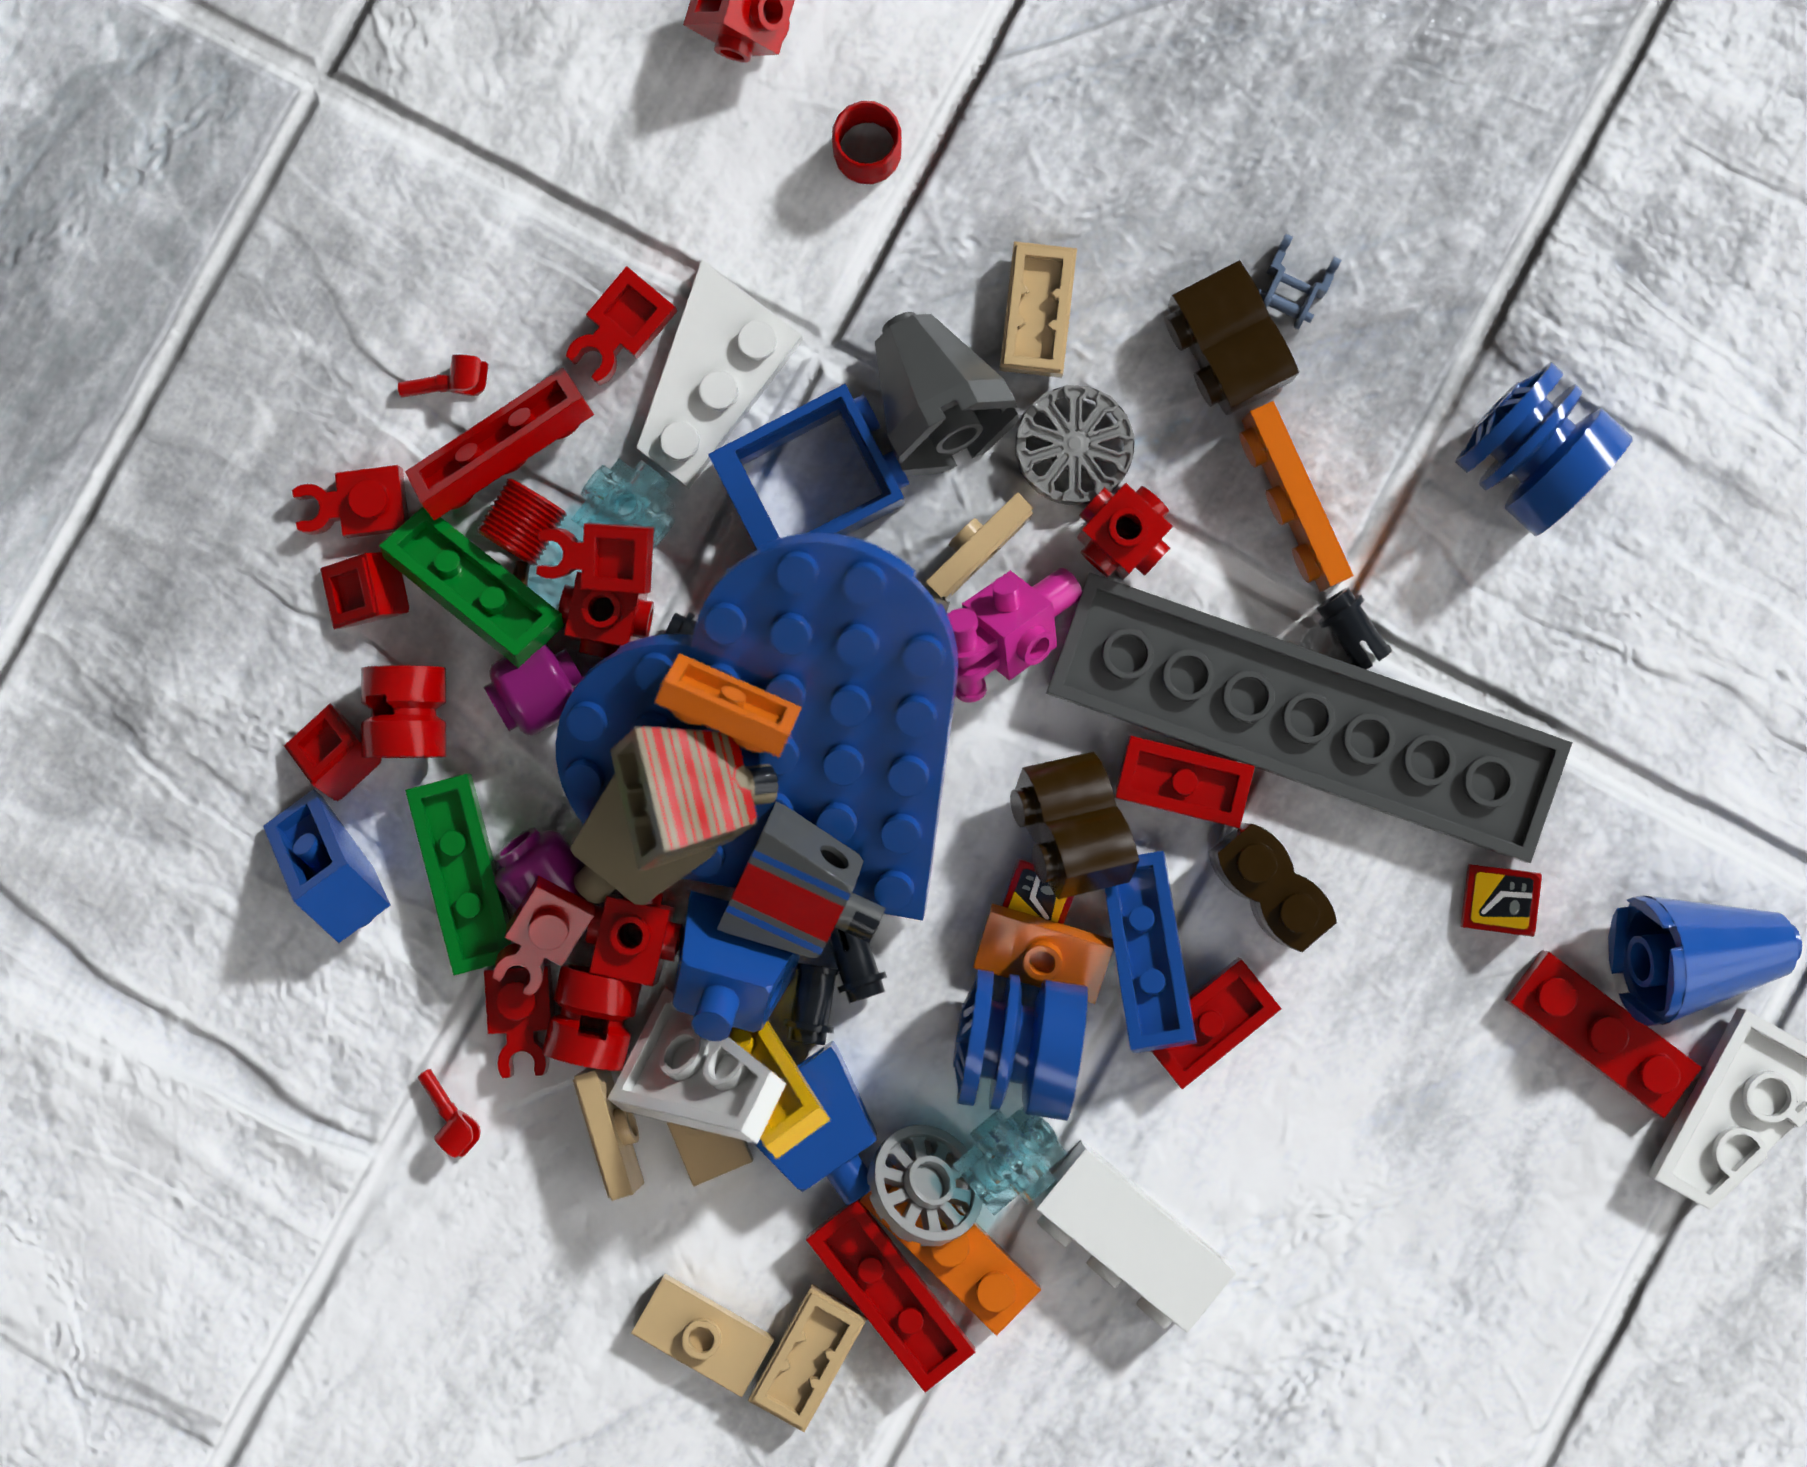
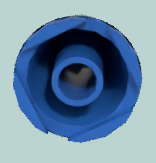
(1695, 954)

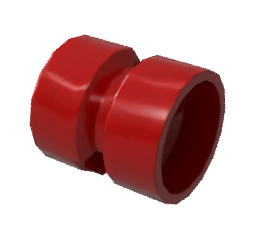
(403, 711)
(595, 997)

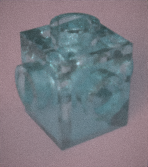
(613, 487)
(1010, 1159)

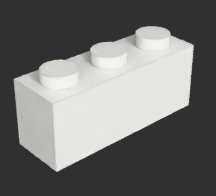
(1132, 1239)

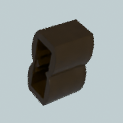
(1230, 338)
(1075, 825)
(1282, 902)

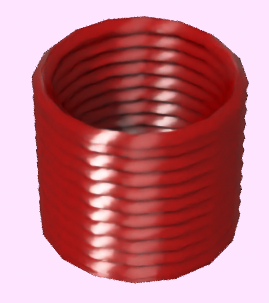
(867, 113)
(517, 520)

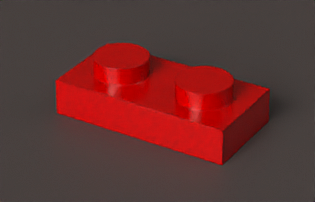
(1184, 781)
(1223, 1016)

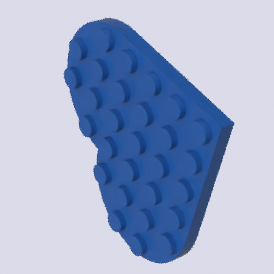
(876, 686)

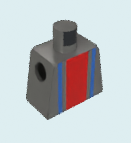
(799, 889)

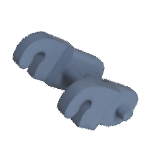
(1285, 306)

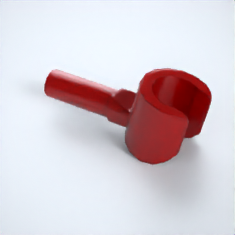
(466, 377)
(460, 1130)

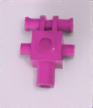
(1008, 628)

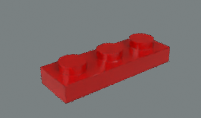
(499, 444)
(1603, 1034)
(891, 1294)

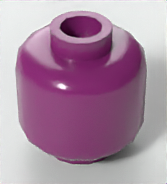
(535, 692)
(534, 855)

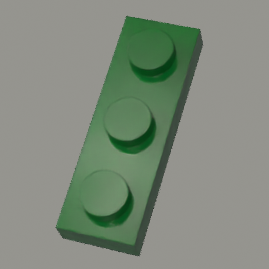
(472, 586)
(460, 871)

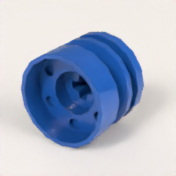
(1543, 449)
(1022, 1044)

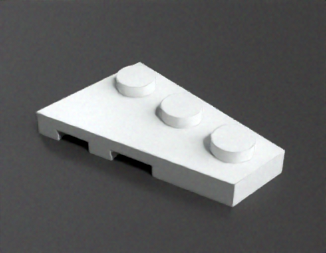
(713, 374)
(695, 1080)
(1736, 1111)

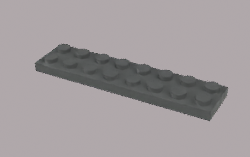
(1309, 718)

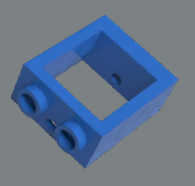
(860, 423)

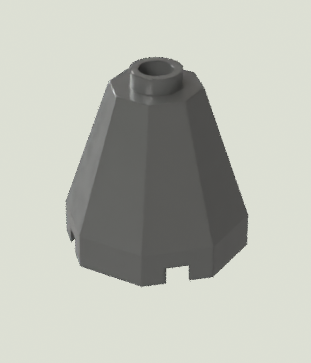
(938, 395)

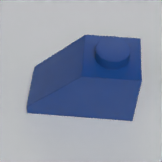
(325, 867)

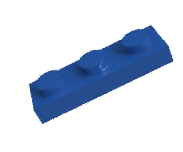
(1150, 958)

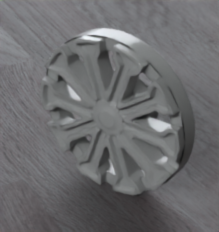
(1074, 444)
(924, 1184)

